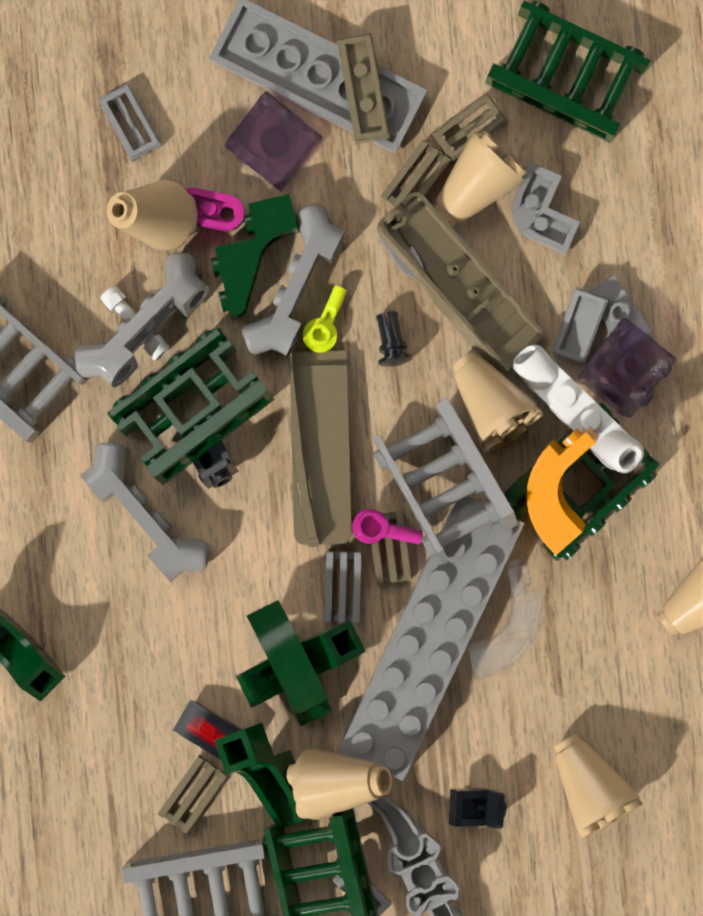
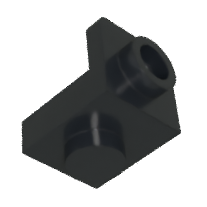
(216, 467)
(477, 808)

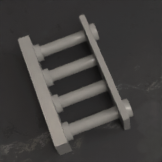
(24, 420)
(478, 481)
(212, 862)

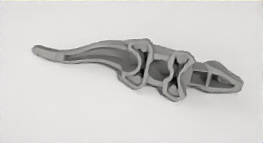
(416, 859)

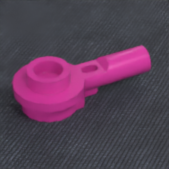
(371, 526)

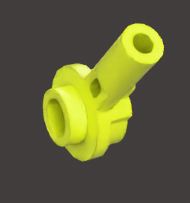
(320, 333)

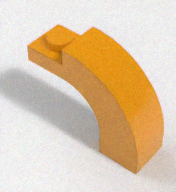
(546, 504)

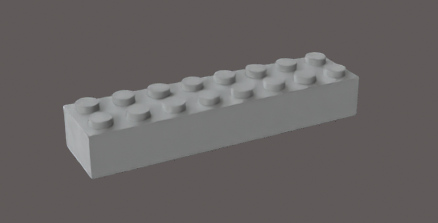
(428, 643)

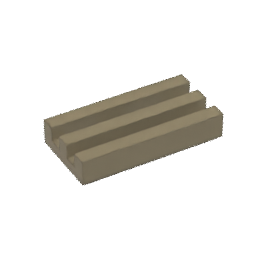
(493, 110)
(433, 154)
(394, 577)
(175, 819)

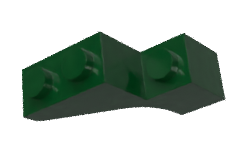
(240, 261)
(251, 756)

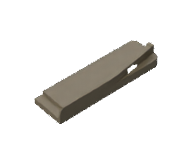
(459, 282)
(320, 447)

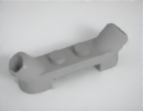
(321, 242)
(116, 359)
(171, 554)

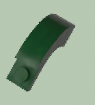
(324, 650)
(27, 660)
(289, 663)

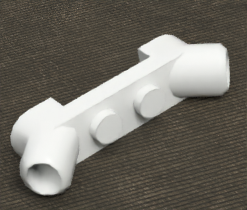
(577, 409)

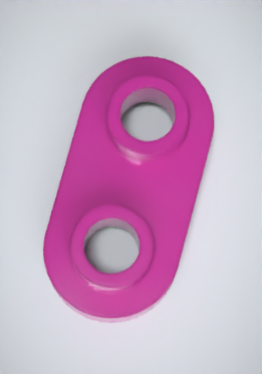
(212, 206)

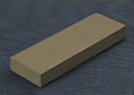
(363, 88)

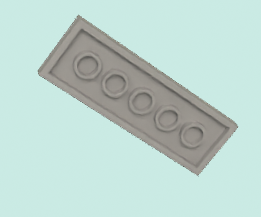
(306, 70)

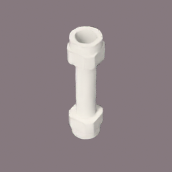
(116, 301)

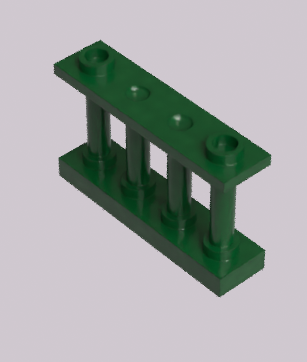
(570, 106)
(348, 865)

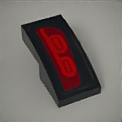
(203, 727)

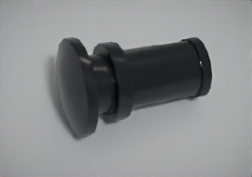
(391, 341)

